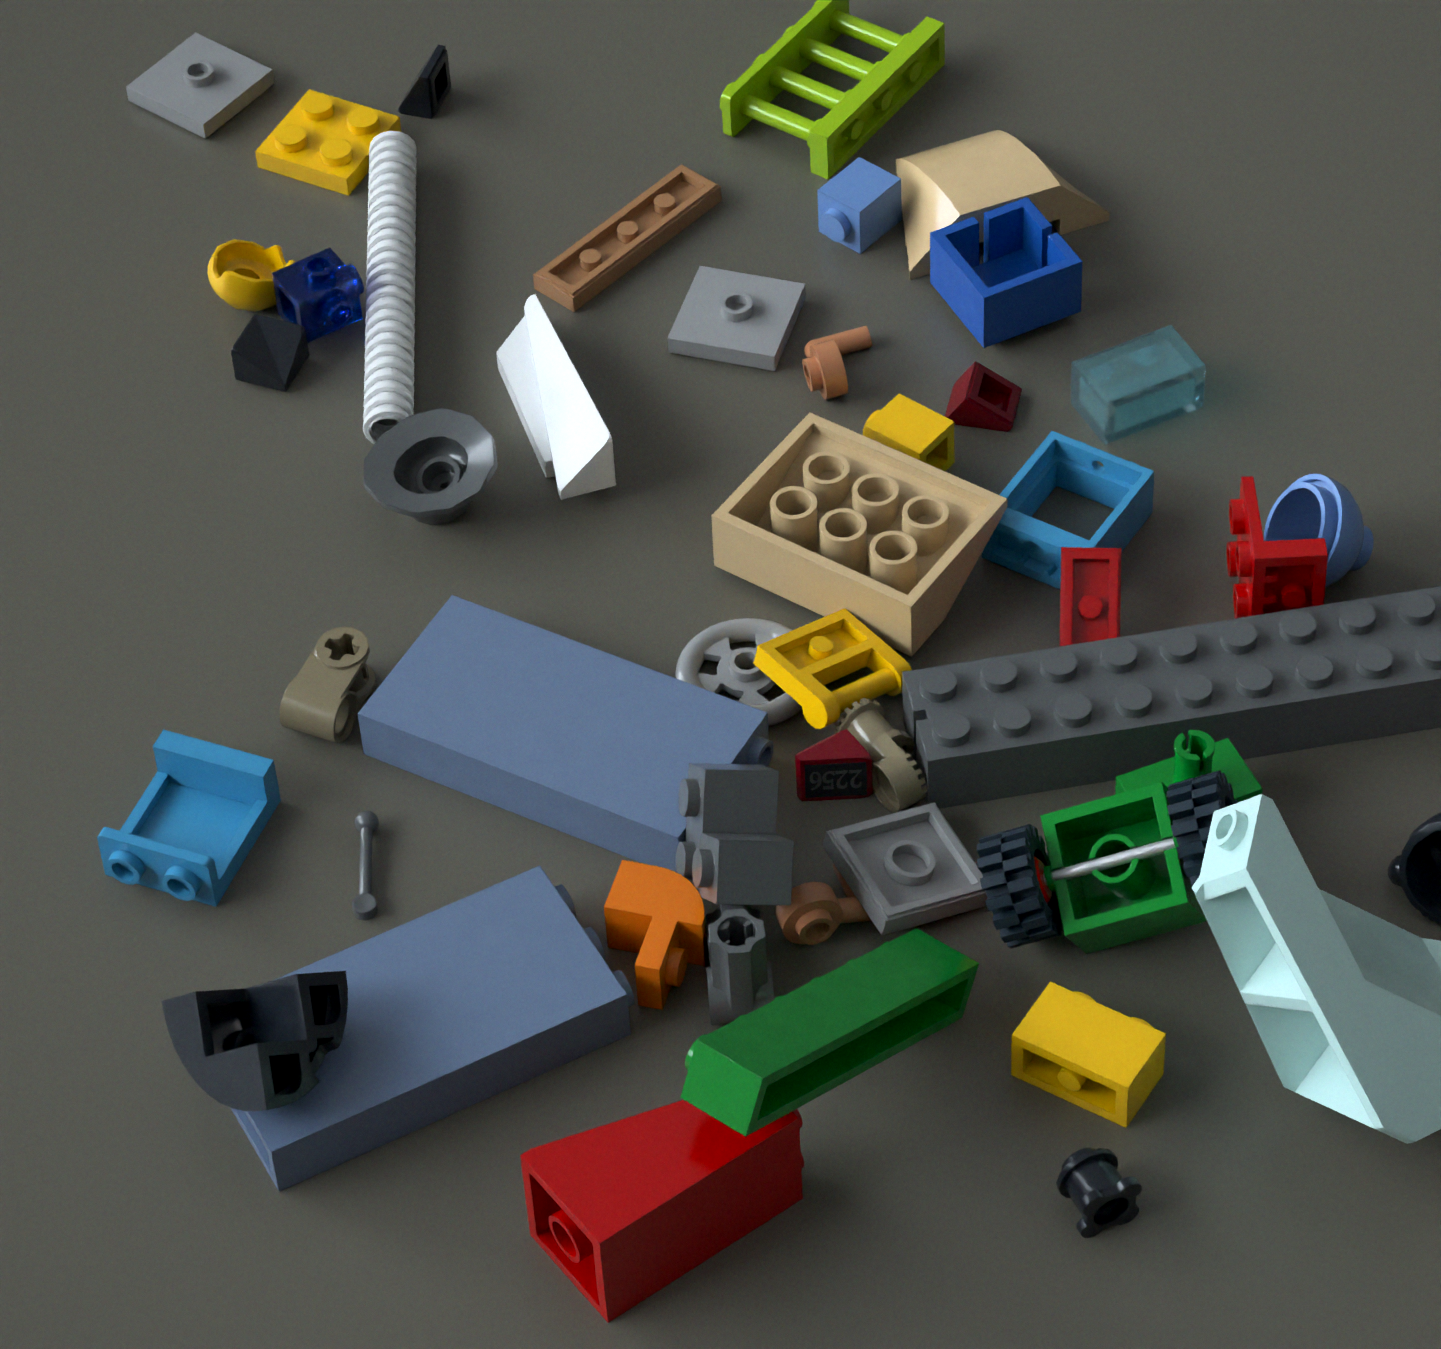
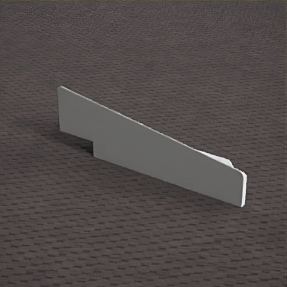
(555, 406)

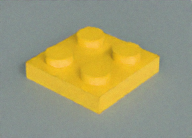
(325, 142)

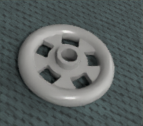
(745, 684)

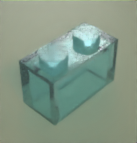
(1137, 384)

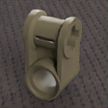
(330, 686)

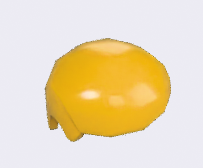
(243, 274)

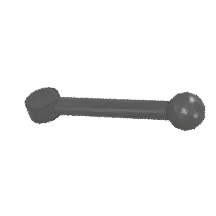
(365, 904)

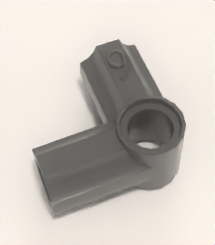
(738, 969)

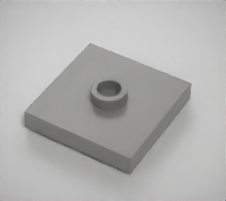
(200, 85)
(737, 318)
(907, 868)

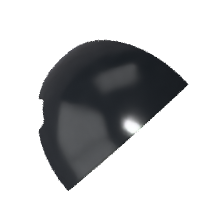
(260, 1041)

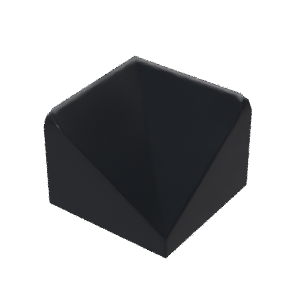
(270, 352)

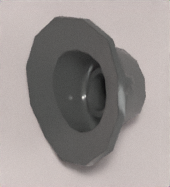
(431, 465)

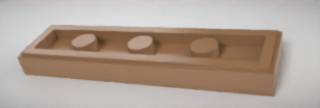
(627, 238)

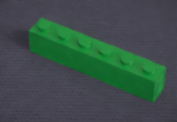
(827, 1031)

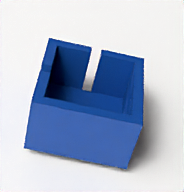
(1024, 278)

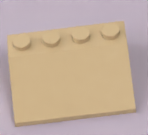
(856, 530)

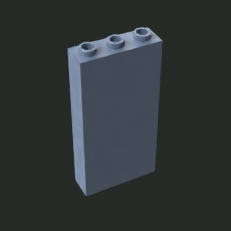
(555, 729)
(447, 1020)

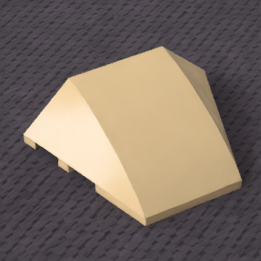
(976, 177)

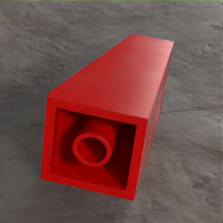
(655, 1197)

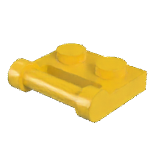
(825, 652)

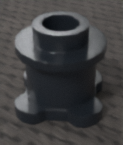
(1098, 1190)

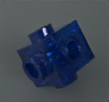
(319, 293)

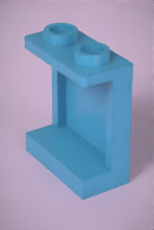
(193, 819)

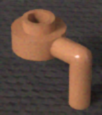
(824, 363)
(818, 912)

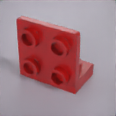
(1271, 573)

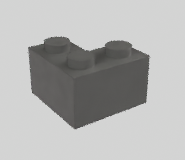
(732, 835)

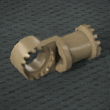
(892, 774)

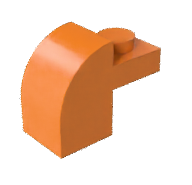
(660, 919)

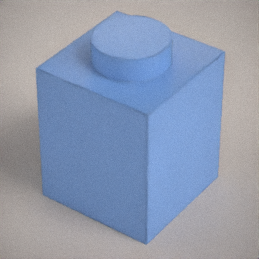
(859, 205)

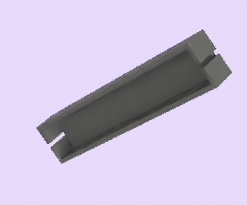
(1122, 701)

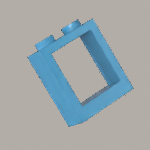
(1060, 461)

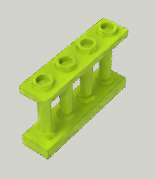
(853, 113)

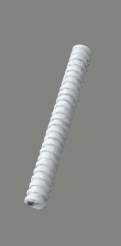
(390, 283)

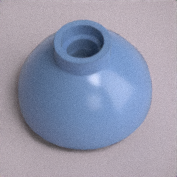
(1323, 509)

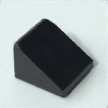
(428, 87)

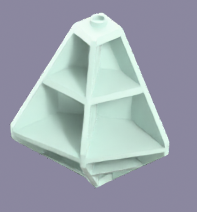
(1330, 987)

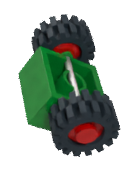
(1110, 867)

